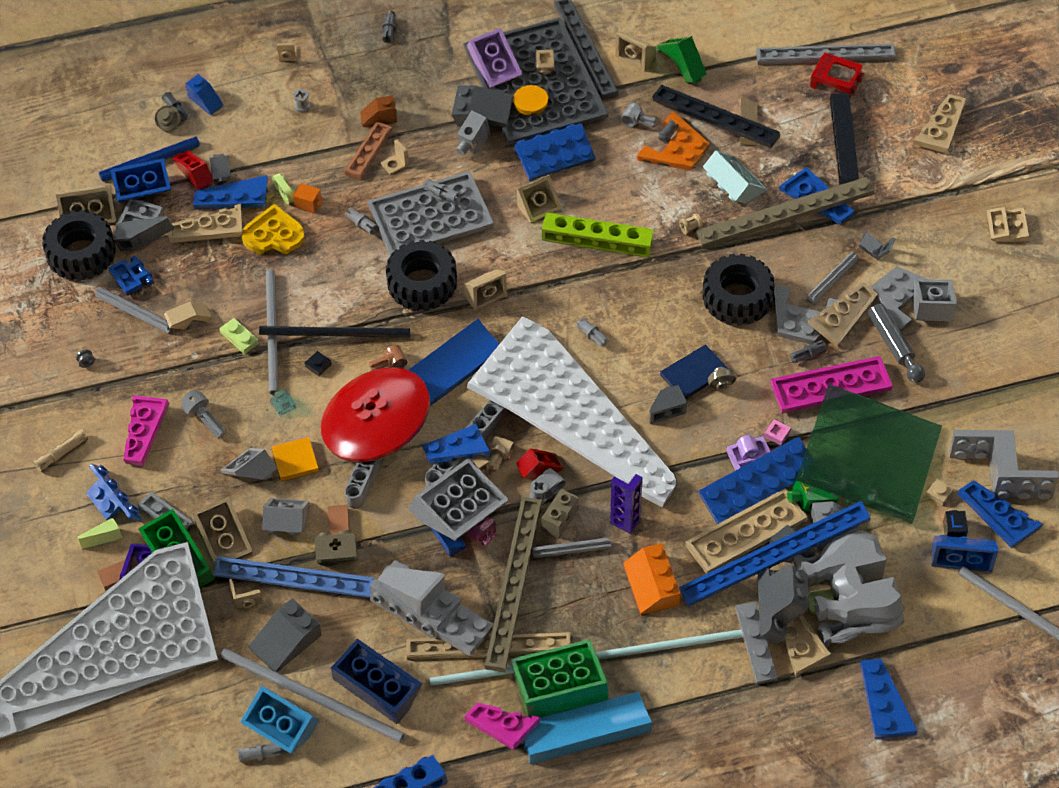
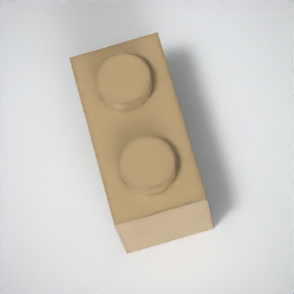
(482, 464)

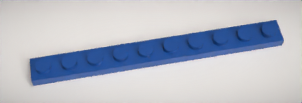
(774, 553)

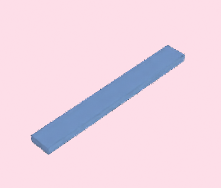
(293, 577)

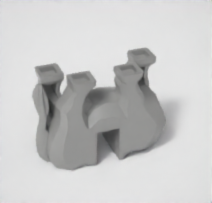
(855, 577)

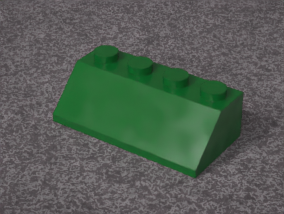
(169, 531)

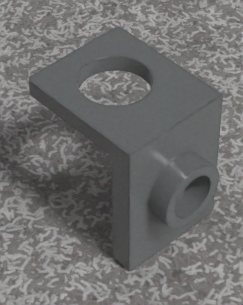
(874, 246)

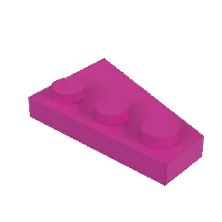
(501, 725)

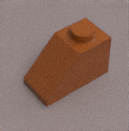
(380, 110)

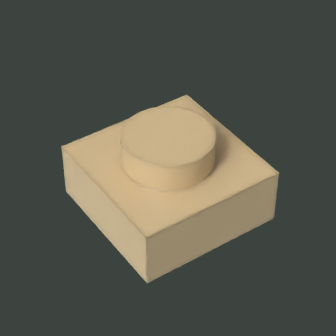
(939, 492)

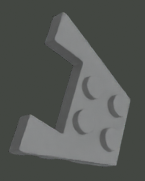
(895, 292)
(792, 320)

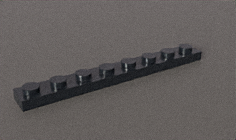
(716, 116)

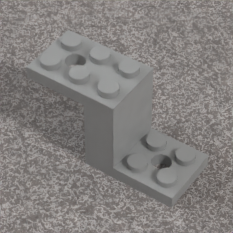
(1004, 472)

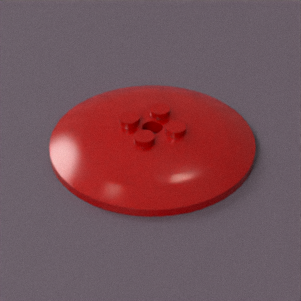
(367, 435)

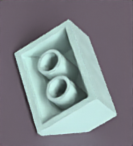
(733, 177)

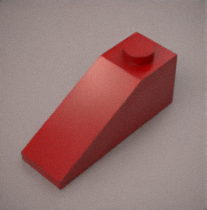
(194, 169)

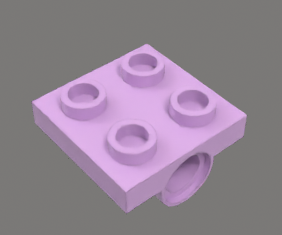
(747, 450)

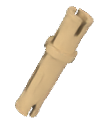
(63, 448)

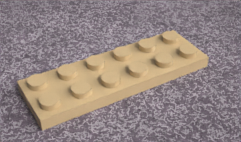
(744, 531)

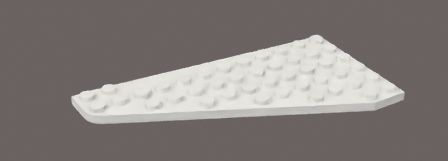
(551, 391)
(124, 640)

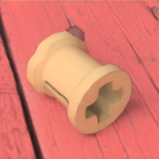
(691, 223)

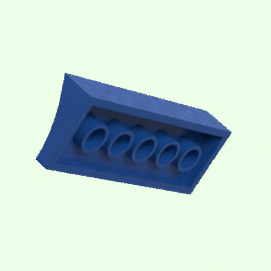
(455, 360)

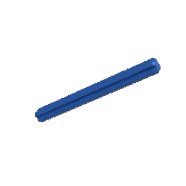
(158, 154)

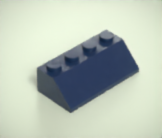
(376, 681)

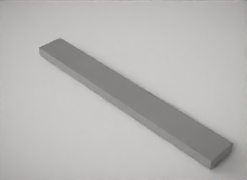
(812, 54)

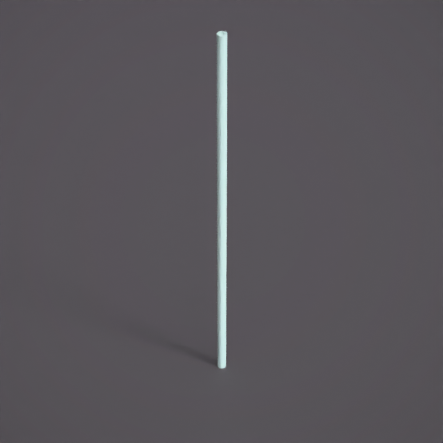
(601, 655)

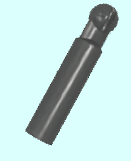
(896, 342)

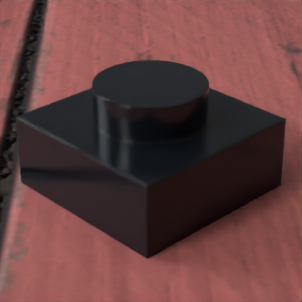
(318, 363)

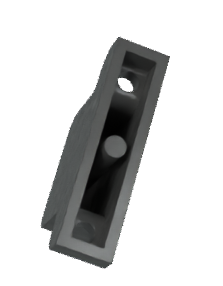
(781, 599)

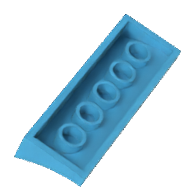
(587, 727)

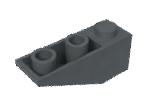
(137, 233)

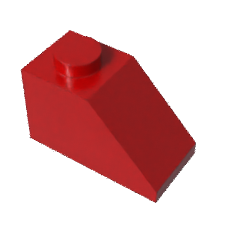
(536, 462)

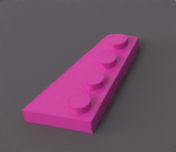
(144, 425)

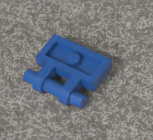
(127, 279)

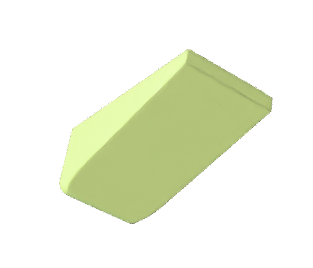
(100, 534)

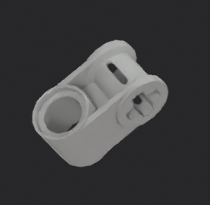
(546, 485)

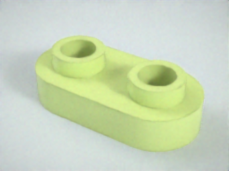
(281, 184)

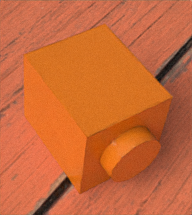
(308, 198)

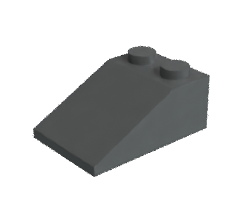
(484, 101)
(285, 635)

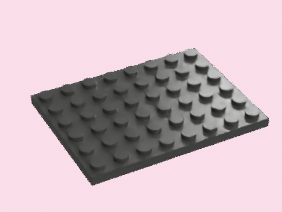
(569, 88)

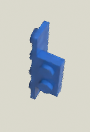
(109, 497)

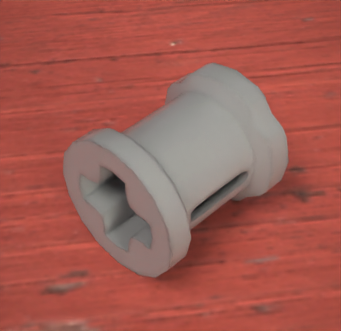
(304, 99)

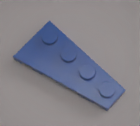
(248, 193)
(885, 705)

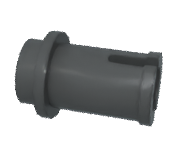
(668, 131)

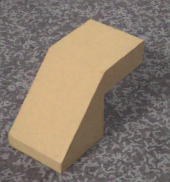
(184, 314)

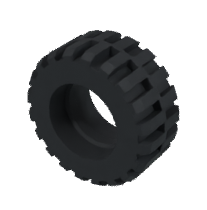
(77, 227)
(739, 270)
(425, 293)

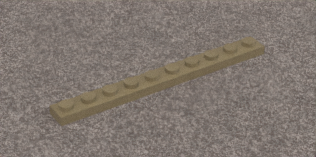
(784, 212)
(513, 585)

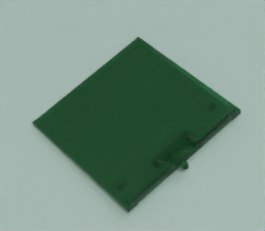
(869, 453)

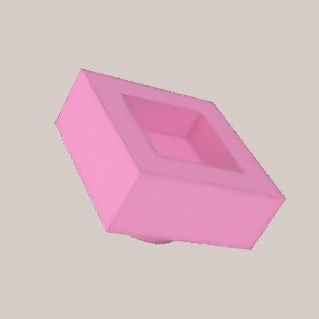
(777, 432)

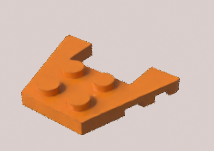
(683, 149)

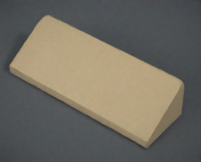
(748, 110)

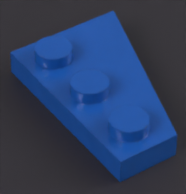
(462, 443)

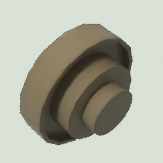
(167, 118)
(721, 378)

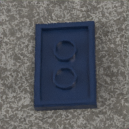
(692, 371)

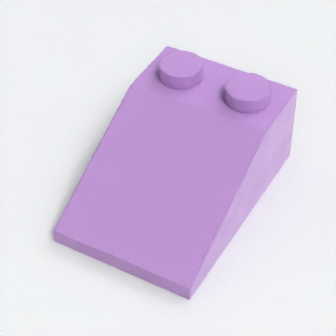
(494, 57)

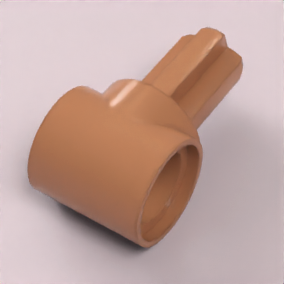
(392, 358)

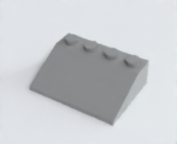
(457, 501)

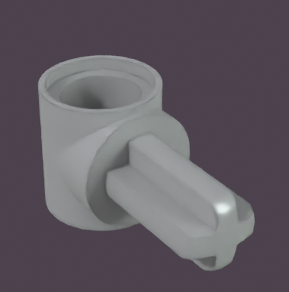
(634, 115)

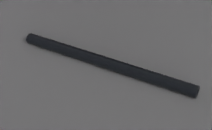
(334, 331)

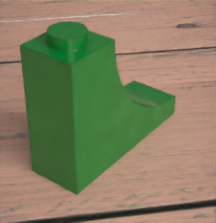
(685, 56)

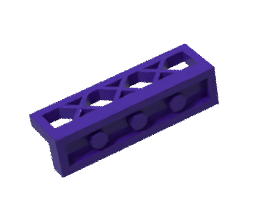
(631, 503)

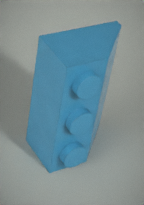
(279, 720)

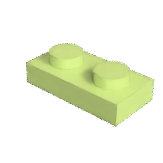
(239, 336)

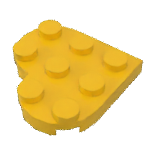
(273, 230)

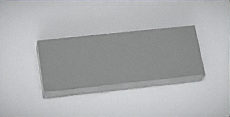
(155, 507)

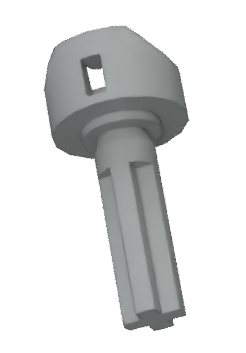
(198, 408)

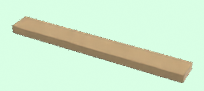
(521, 646)

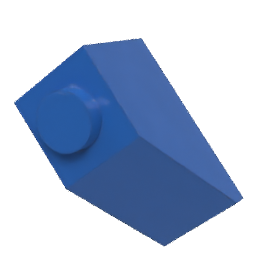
(203, 94)

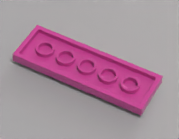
(809, 387)

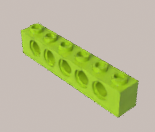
(597, 234)

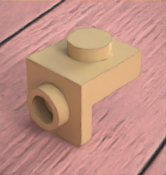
(545, 61)

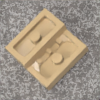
(1008, 225)

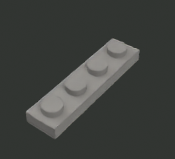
(756, 646)

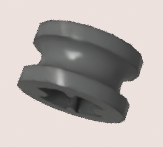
(85, 358)

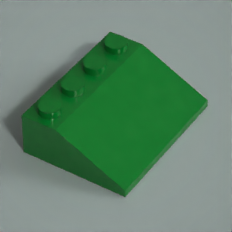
(560, 679)

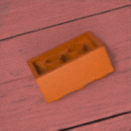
(652, 580)

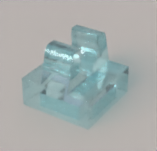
(282, 402)

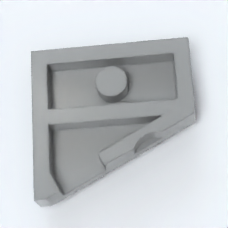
(140, 210)

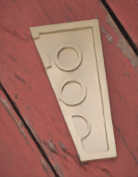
(215, 226)

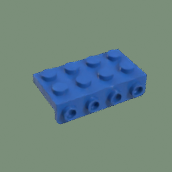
(554, 151)

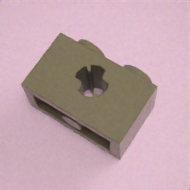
(559, 513)
(345, 552)

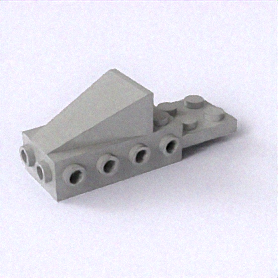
(423, 603)

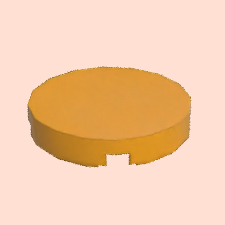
(530, 100)

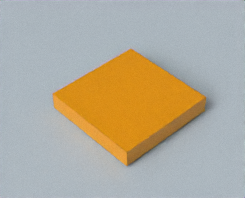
(295, 459)

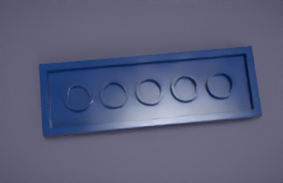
(754, 481)

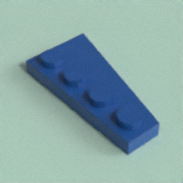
(807, 183)
(998, 514)

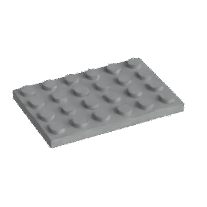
(422, 215)

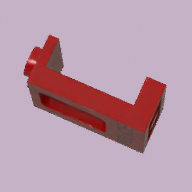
(821, 72)

